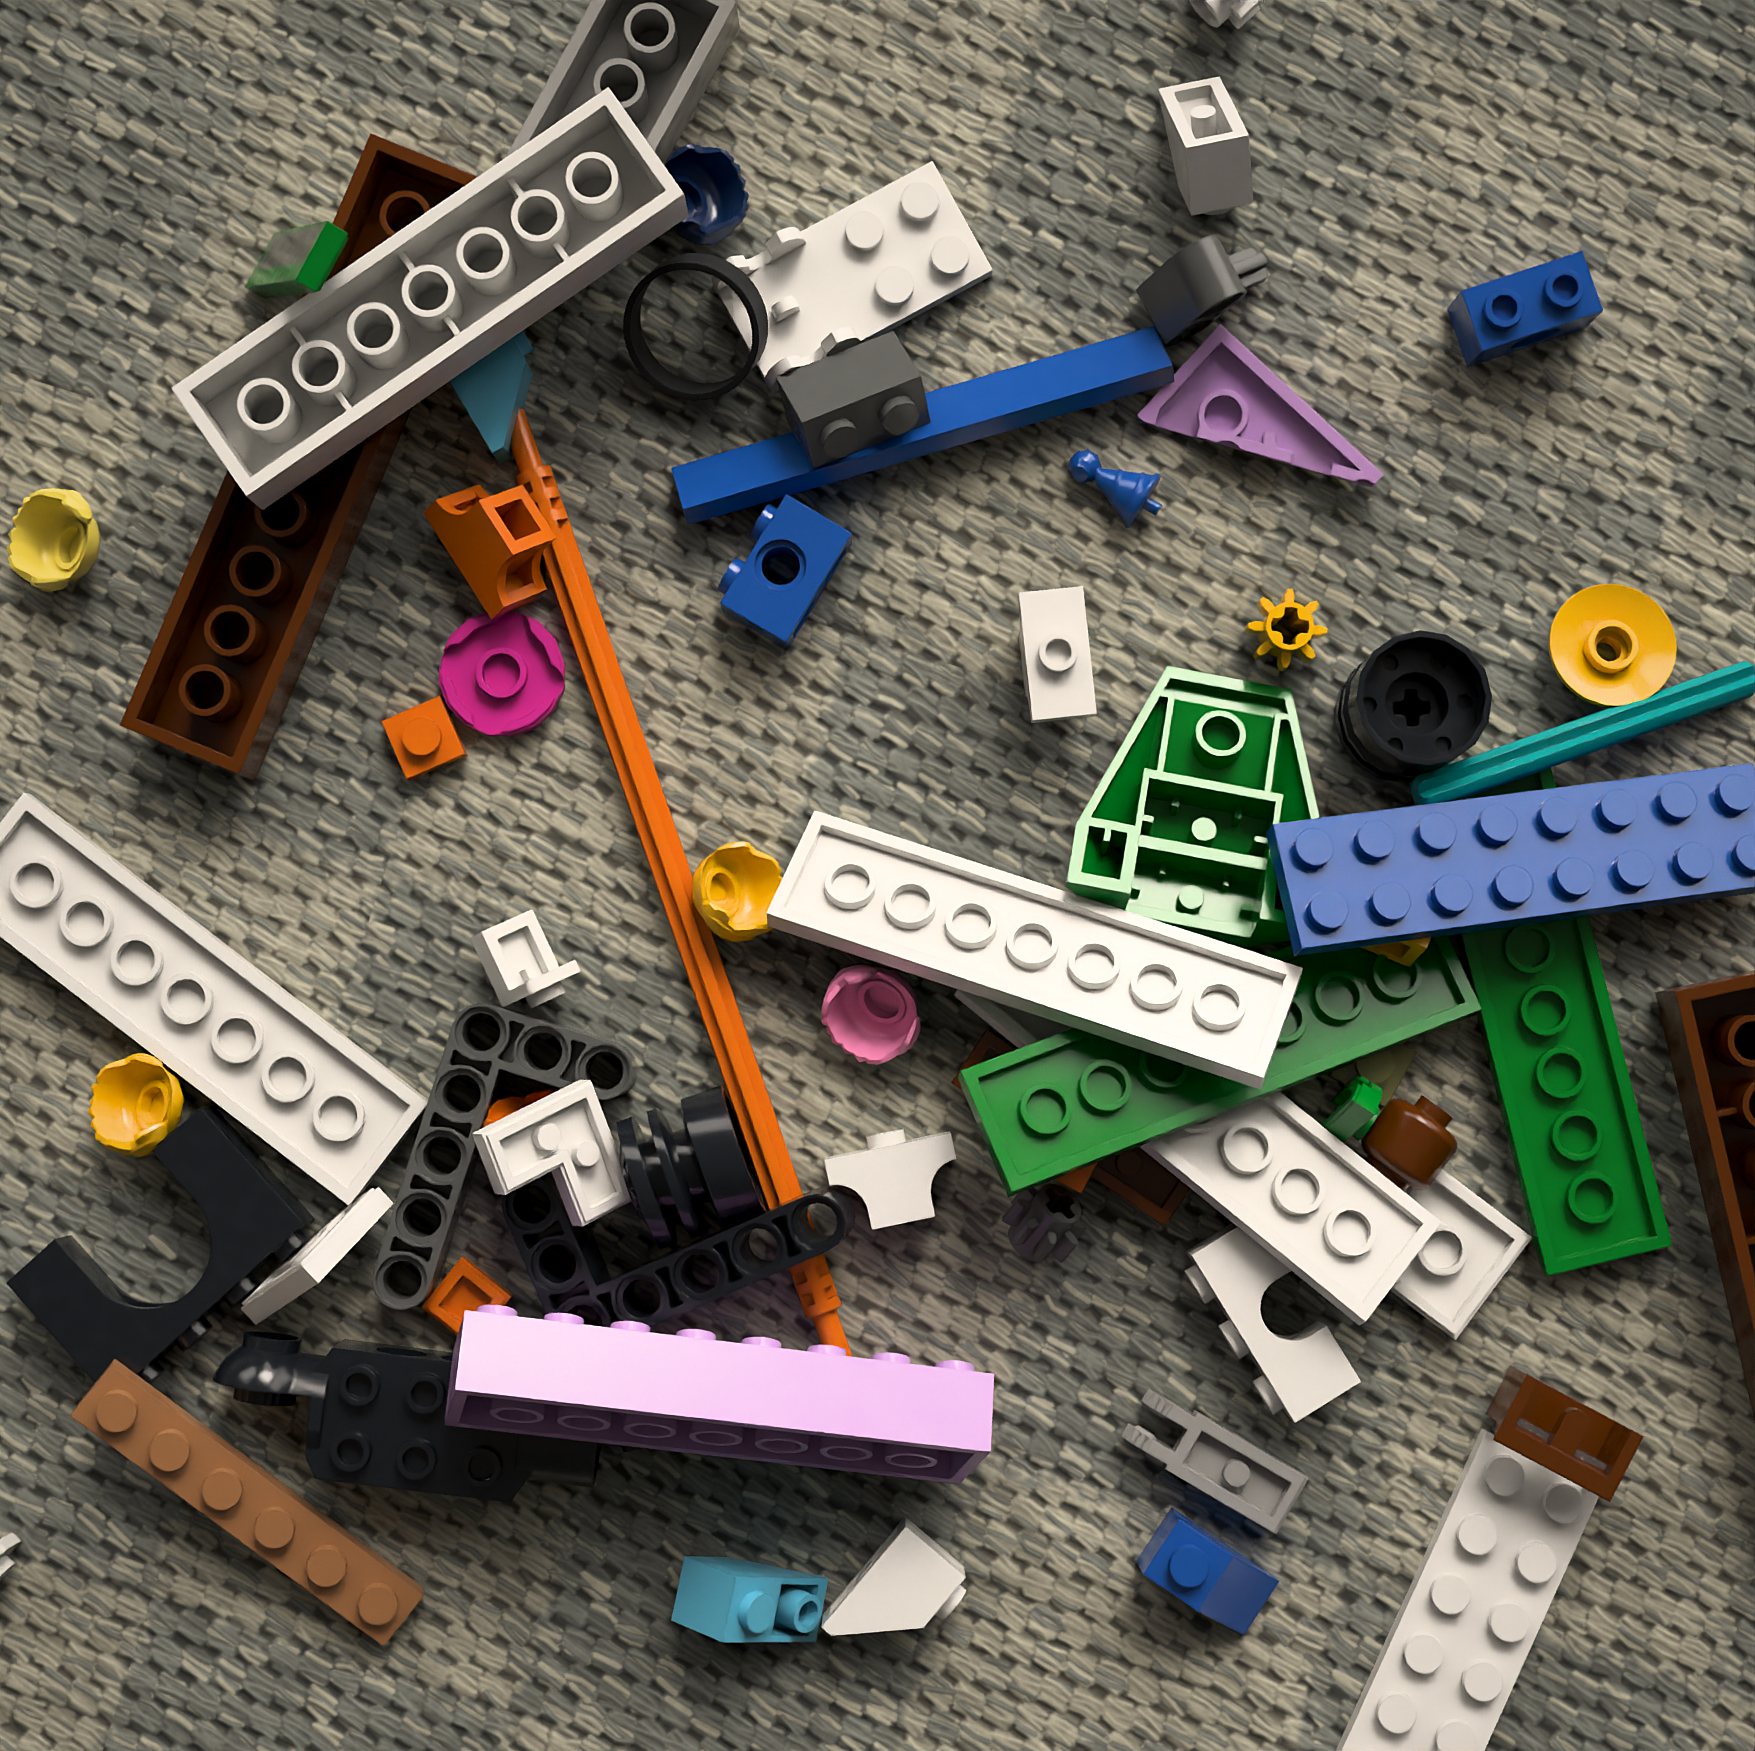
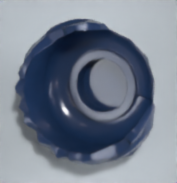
(711, 192)

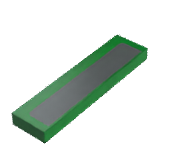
(297, 260)

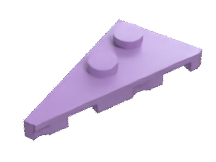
(1241, 404)

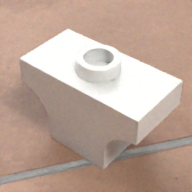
(1056, 654)
(893, 1175)

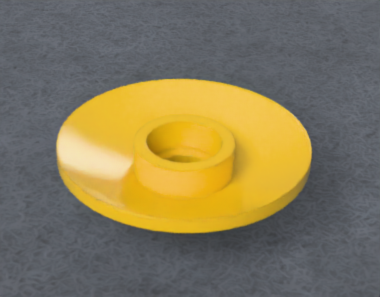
(1627, 622)

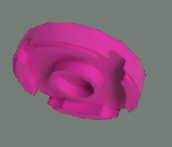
(518, 687)

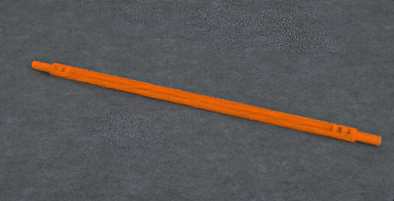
(672, 874)

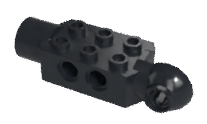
(383, 1417)

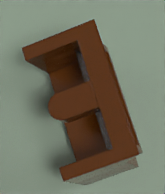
(1562, 1433)

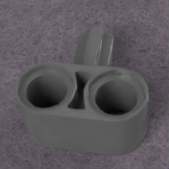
(1198, 287)

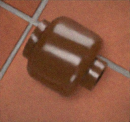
(1410, 1142)

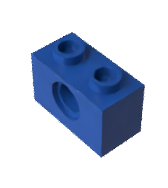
(1524, 309)
(783, 609)

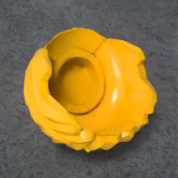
(735, 890)
(135, 1105)

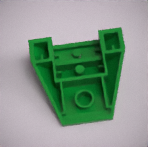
(1190, 806)

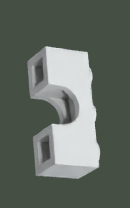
(1296, 1369)

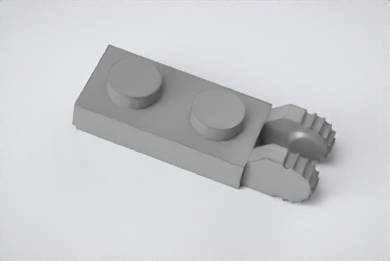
(1222, 1464)

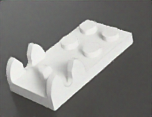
(857, 272)

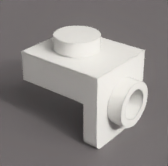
(521, 961)

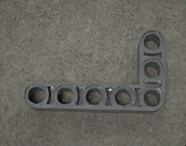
(443, 1119)

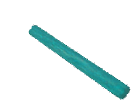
(1584, 736)

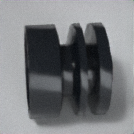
(1437, 682)
(689, 1167)

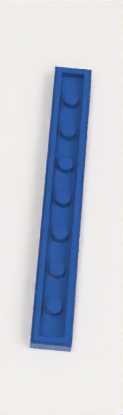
(956, 415)

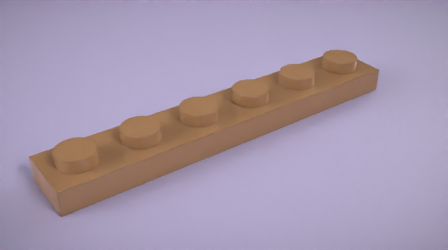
(248, 1502)

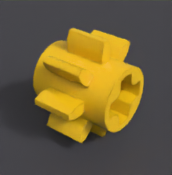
(1299, 618)

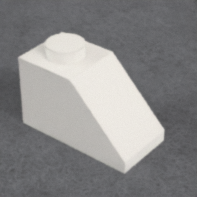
(1207, 146)
(898, 1586)

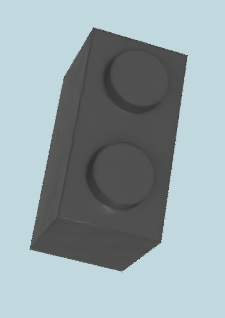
(853, 399)

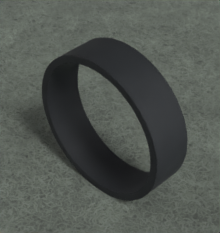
(648, 364)

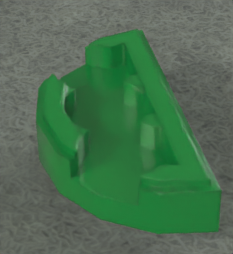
(1356, 1109)

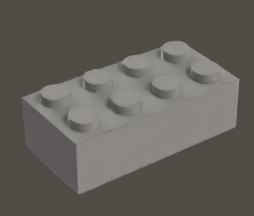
(650, 57)

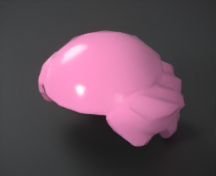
(871, 1013)

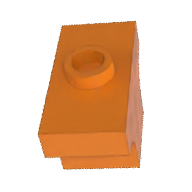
(494, 544)

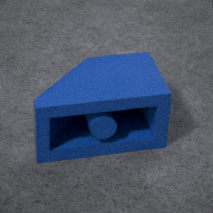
(1206, 1572)

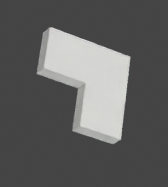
(559, 1136)

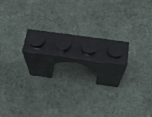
(249, 1224)

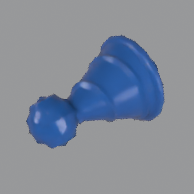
(1125, 490)

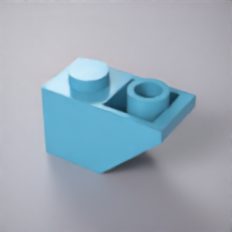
(748, 1601)

